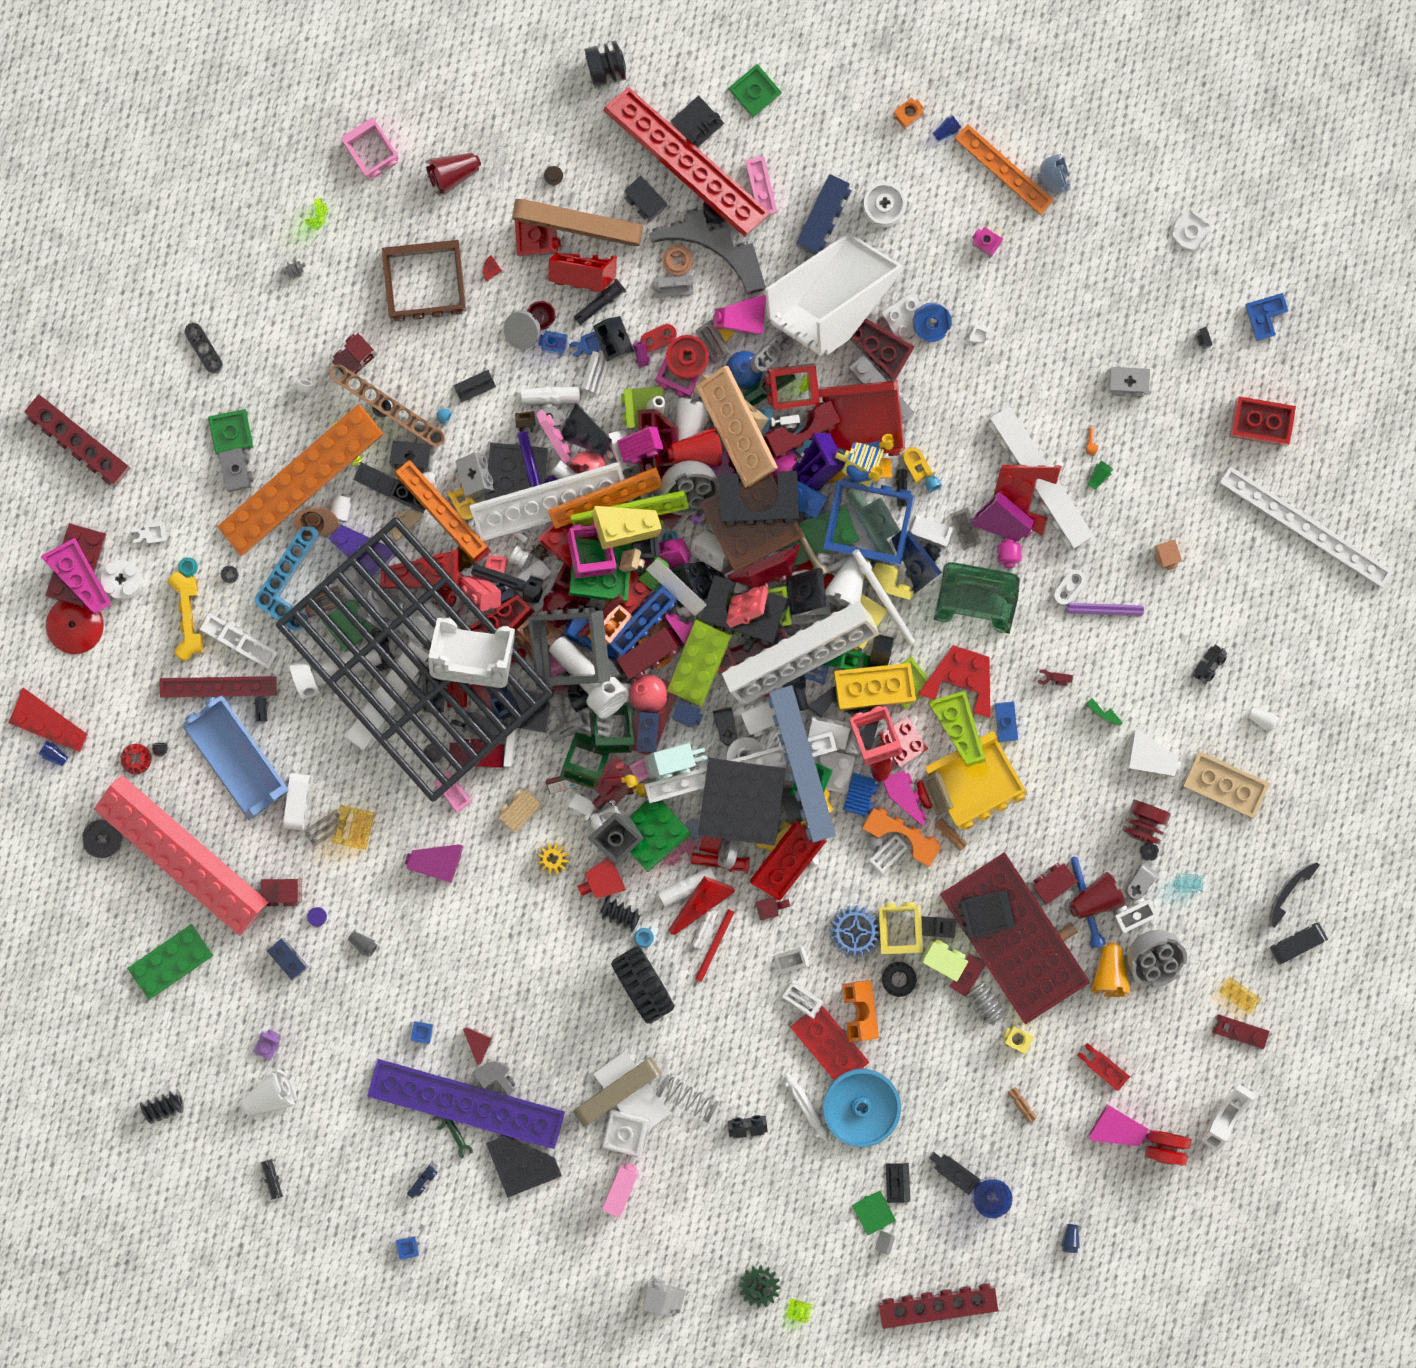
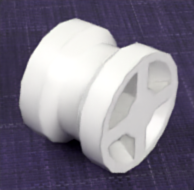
(519, 557)

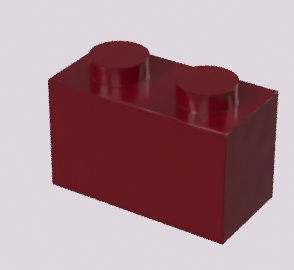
(1054, 883)

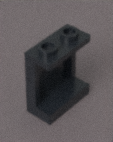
(987, 913)

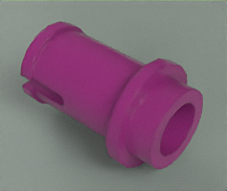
(641, 354)

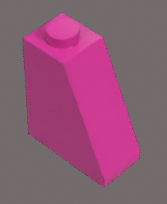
(742, 316)
(1118, 1128)

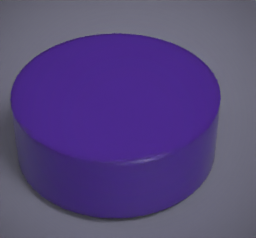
(317, 916)

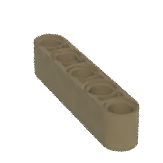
(617, 1091)

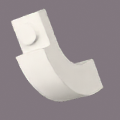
(1226, 1116)

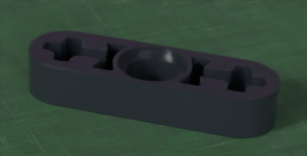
(215, 357)

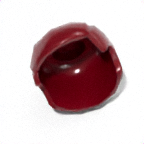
(545, 308)

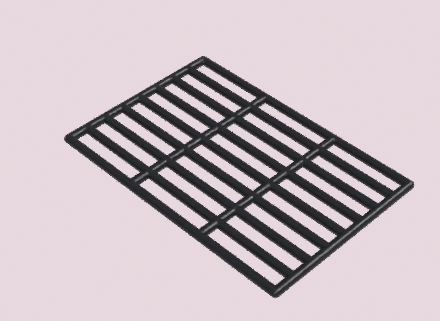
(388, 630)

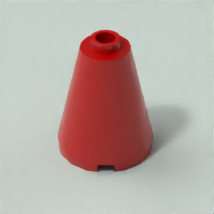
(700, 447)

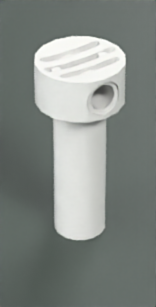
(309, 682)
(603, 697)

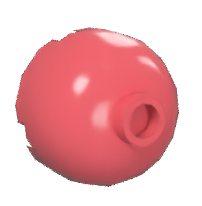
(586, 461)
(648, 693)

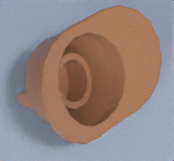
(321, 519)

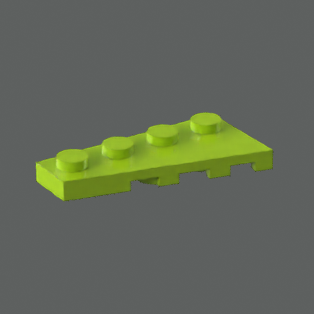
(958, 722)

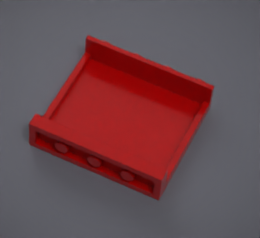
(866, 414)

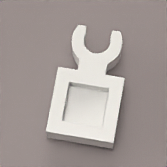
(153, 533)

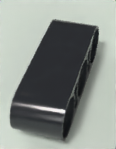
(1299, 943)

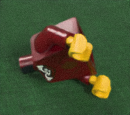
(615, 787)

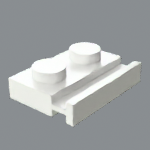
(789, 423)

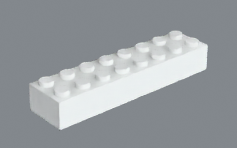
(800, 653)

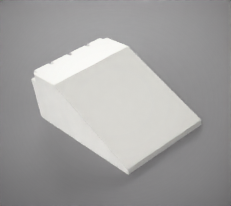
(831, 293)

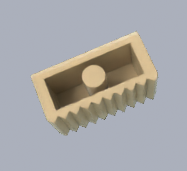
(519, 810)

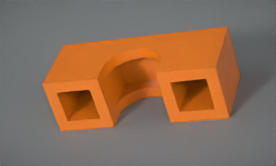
(865, 1023)

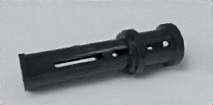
(606, 296)

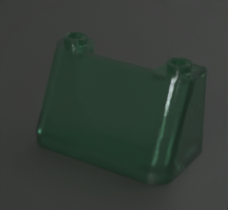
(977, 594)

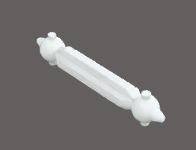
(806, 1107)

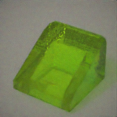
(799, 1310)

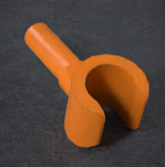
(1091, 448)

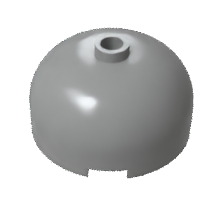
(695, 479)
(1156, 948)

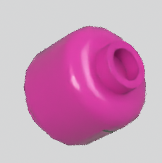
(1009, 553)

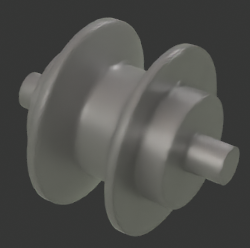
(294, 268)

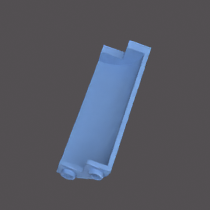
(234, 757)

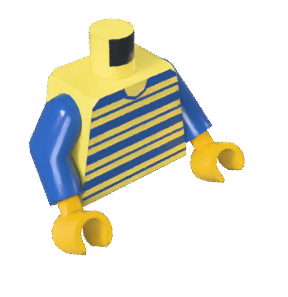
(864, 460)

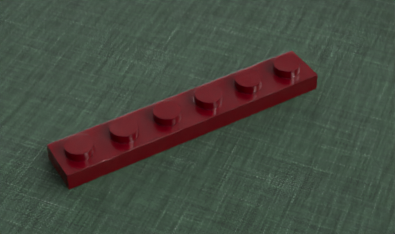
(218, 686)

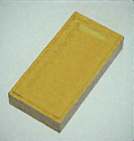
(1239, 995)

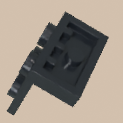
(696, 577)

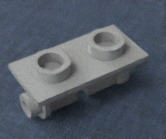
(673, 286)

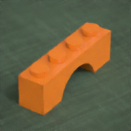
(923, 849)

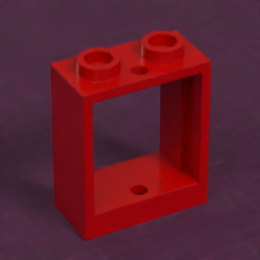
(813, 390)

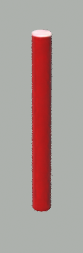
(714, 945)

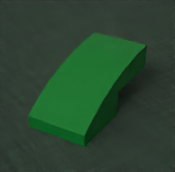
(1109, 716)

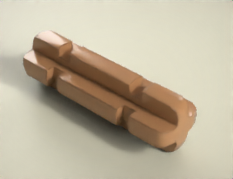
(951, 834)
(1022, 1105)

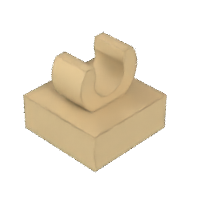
(631, 560)

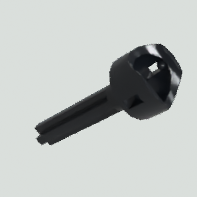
(531, 588)

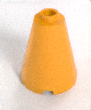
(1111, 973)

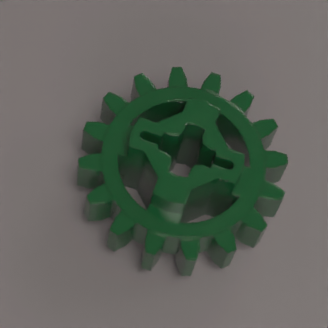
(768, 1283)

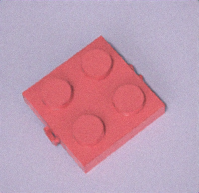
(747, 605)

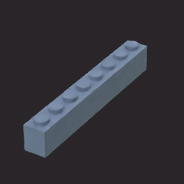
(802, 763)

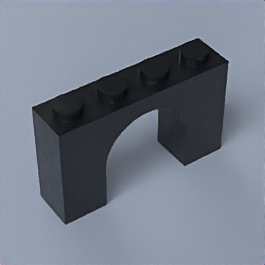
(784, 508)
(766, 628)

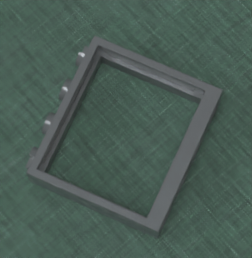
(540, 646)

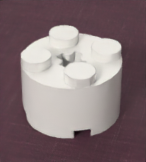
(114, 571)

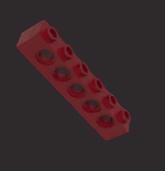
(40, 406)
(948, 1311)

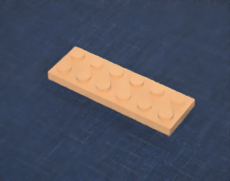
(736, 426)

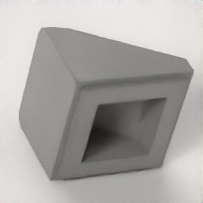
(885, 1242)

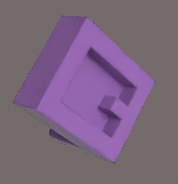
(267, 1044)

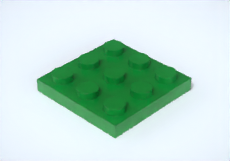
(603, 586)
(660, 833)

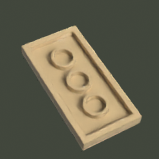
(1226, 784)

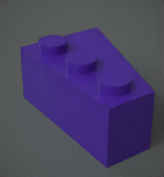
(819, 462)

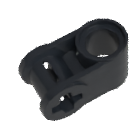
(725, 722)

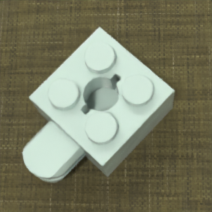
(673, 760)

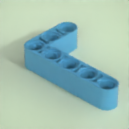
(284, 577)

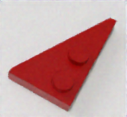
(704, 898)

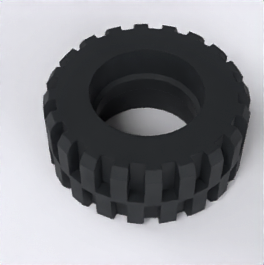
(642, 985)

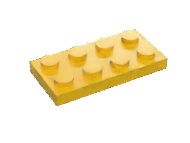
(874, 686)

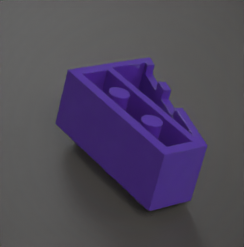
(350, 541)

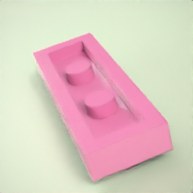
(761, 183)
(554, 436)

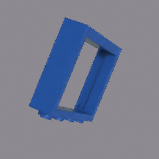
(884, 490)

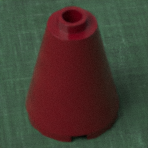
(451, 170)
(1097, 898)

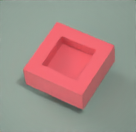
(497, 563)

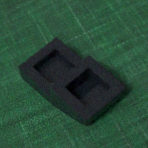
(938, 927)

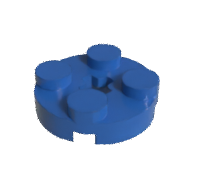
(923, 315)

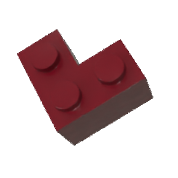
(356, 355)
(494, 759)
(282, 891)

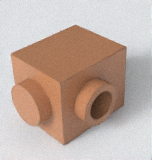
(1167, 555)

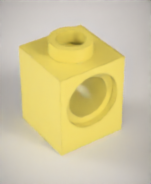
(1026, 1039)

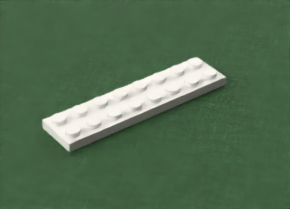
(531, 505)

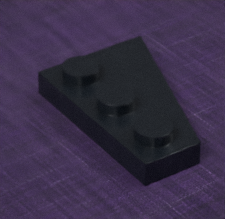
(584, 432)

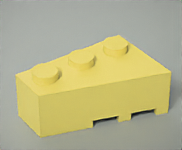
(624, 525)

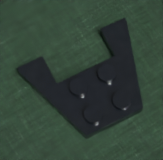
(822, 703)

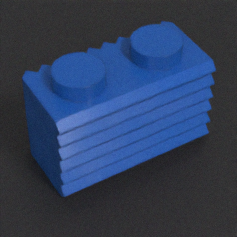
(859, 794)

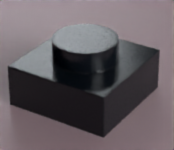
(1203, 338)

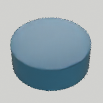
(644, 937)

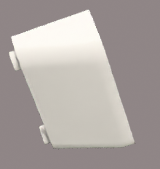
(470, 654)

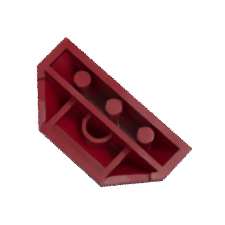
(668, 434)
(767, 570)

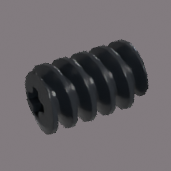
(620, 914)
(162, 1107)

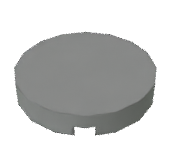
(522, 329)

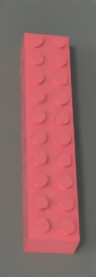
(180, 855)

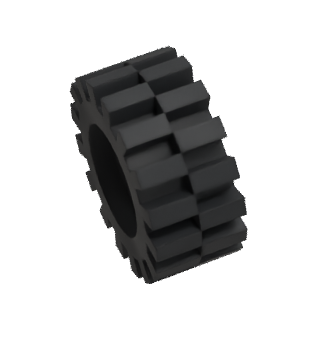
(887, 979)

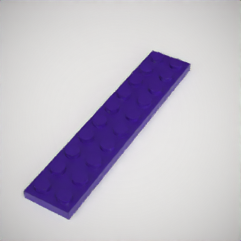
(466, 1104)

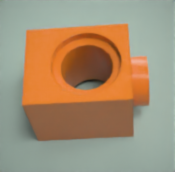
(905, 120)

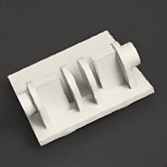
(901, 314)

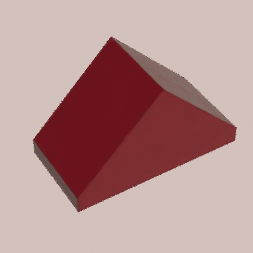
(478, 1043)

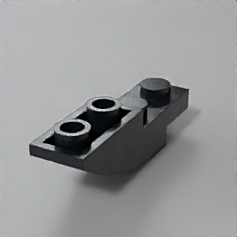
(386, 486)

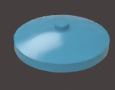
(861, 1107)

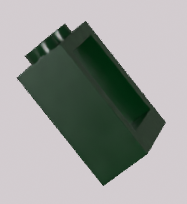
(613, 745)
(572, 772)

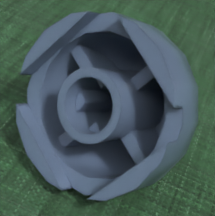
(1054, 174)

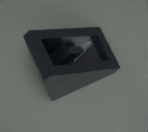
(881, 651)

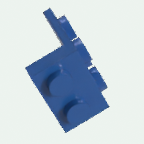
(810, 501)

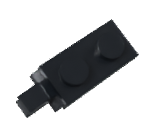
(955, 1172)

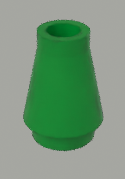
(1100, 474)

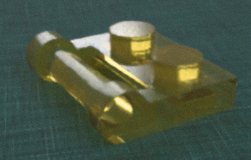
(359, 829)

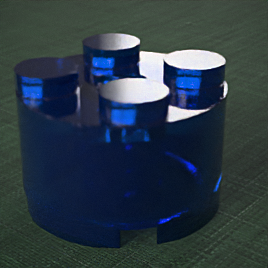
(997, 1207)

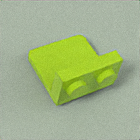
(635, 400)

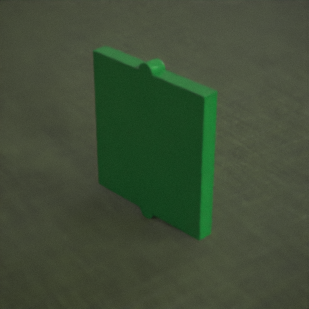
(873, 1212)

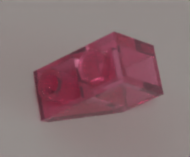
(687, 846)

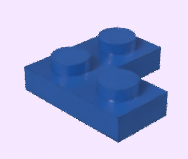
(1260, 313)

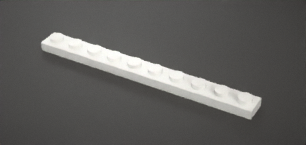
(1306, 527)
(695, 779)

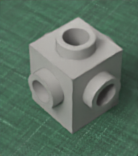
(557, 415)

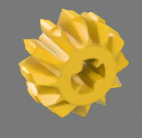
(550, 865)

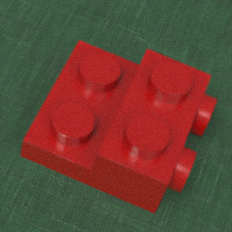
(535, 240)

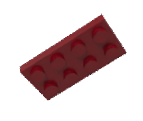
(91, 544)

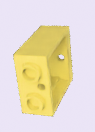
(884, 932)

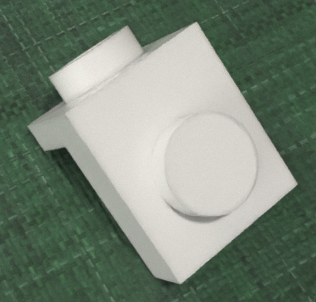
(599, 818)

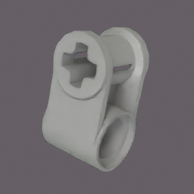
(1143, 879)

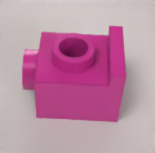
(988, 248)

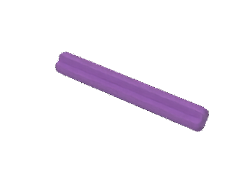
(1105, 609)

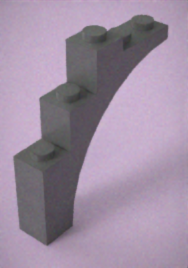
(695, 230)

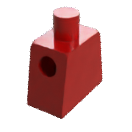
(602, 880)

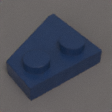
(428, 1174)

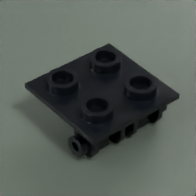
(697, 121)

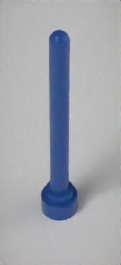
(1096, 938)

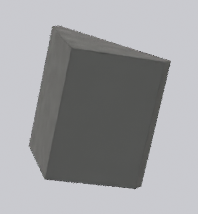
(616, 837)

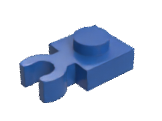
(589, 344)

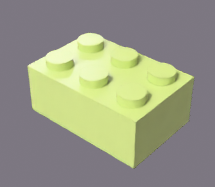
(944, 961)

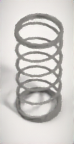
(667, 1080)

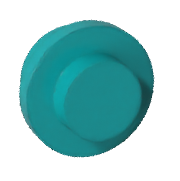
(187, 567)

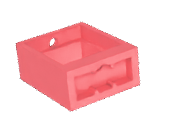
(880, 753)

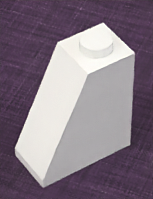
(1151, 757)

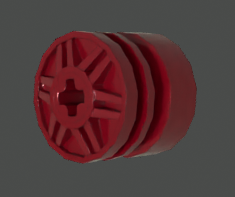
(1146, 822)

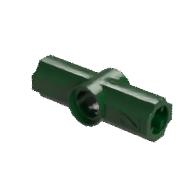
(757, 394)

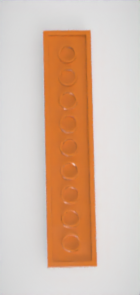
(300, 480)

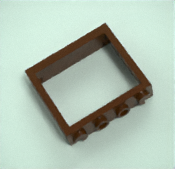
(417, 249)

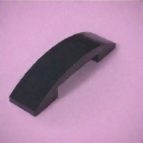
(1276, 912)

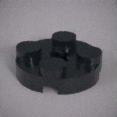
(90, 839)

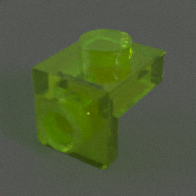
(321, 210)

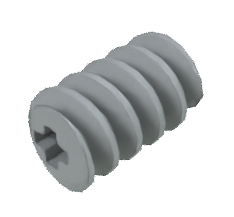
(985, 1004)

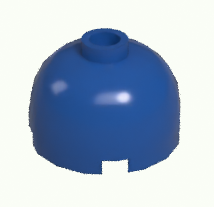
(740, 368)

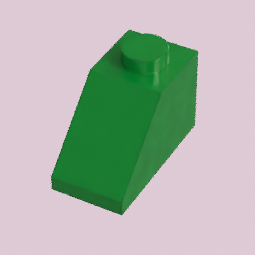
(849, 660)

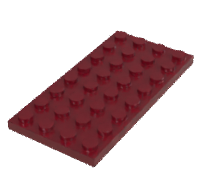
(1025, 961)

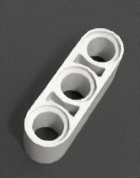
(296, 801)

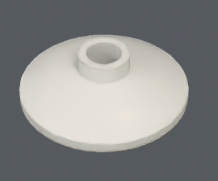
(741, 744)

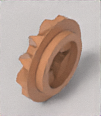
(677, 250)

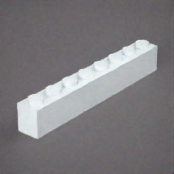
(1053, 496)

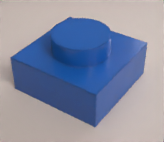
(422, 1032)
(407, 1247)

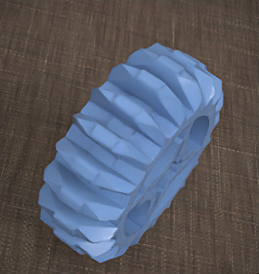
(838, 930)

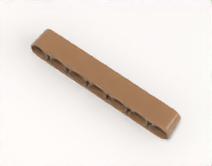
(577, 222)
(396, 406)

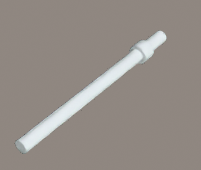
(865, 568)

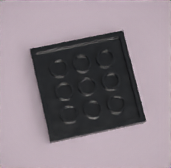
(741, 801)

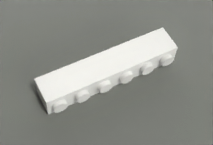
(358, 733)

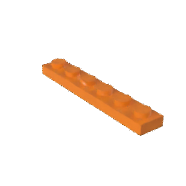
(1004, 169)
(607, 496)
(440, 510)

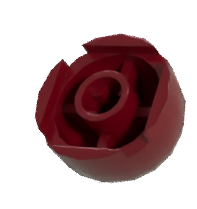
(559, 600)

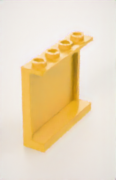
(979, 788)

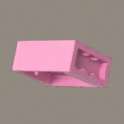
(359, 132)
(620, 1189)

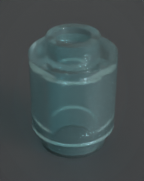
(1188, 883)

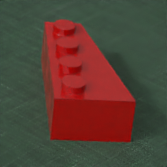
(510, 614)

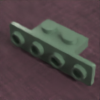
(875, 519)

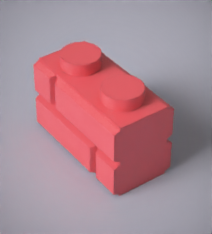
(481, 592)

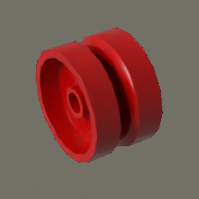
(689, 346)
(1167, 1149)

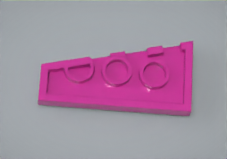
(74, 569)

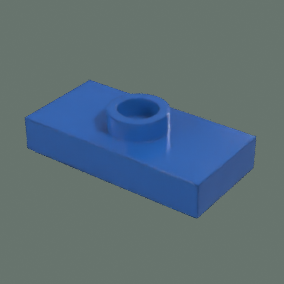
(1006, 721)

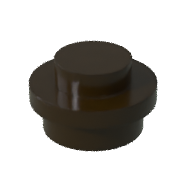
(553, 175)

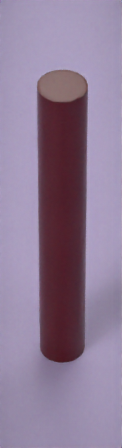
(606, 611)

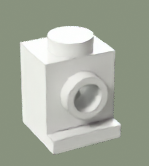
(580, 805)

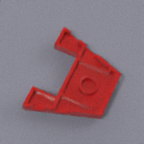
(1019, 484)
(964, 670)

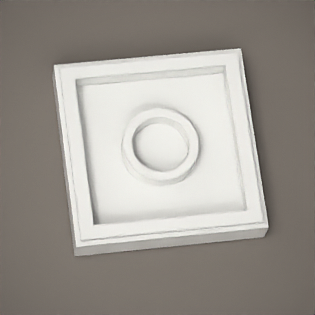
(625, 1133)

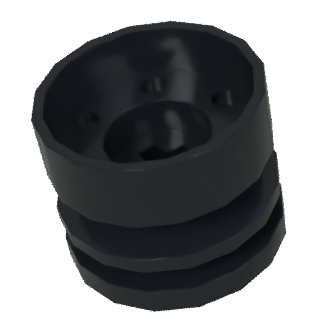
(605, 64)

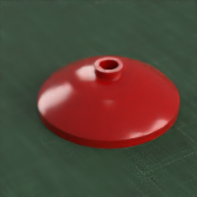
(77, 639)

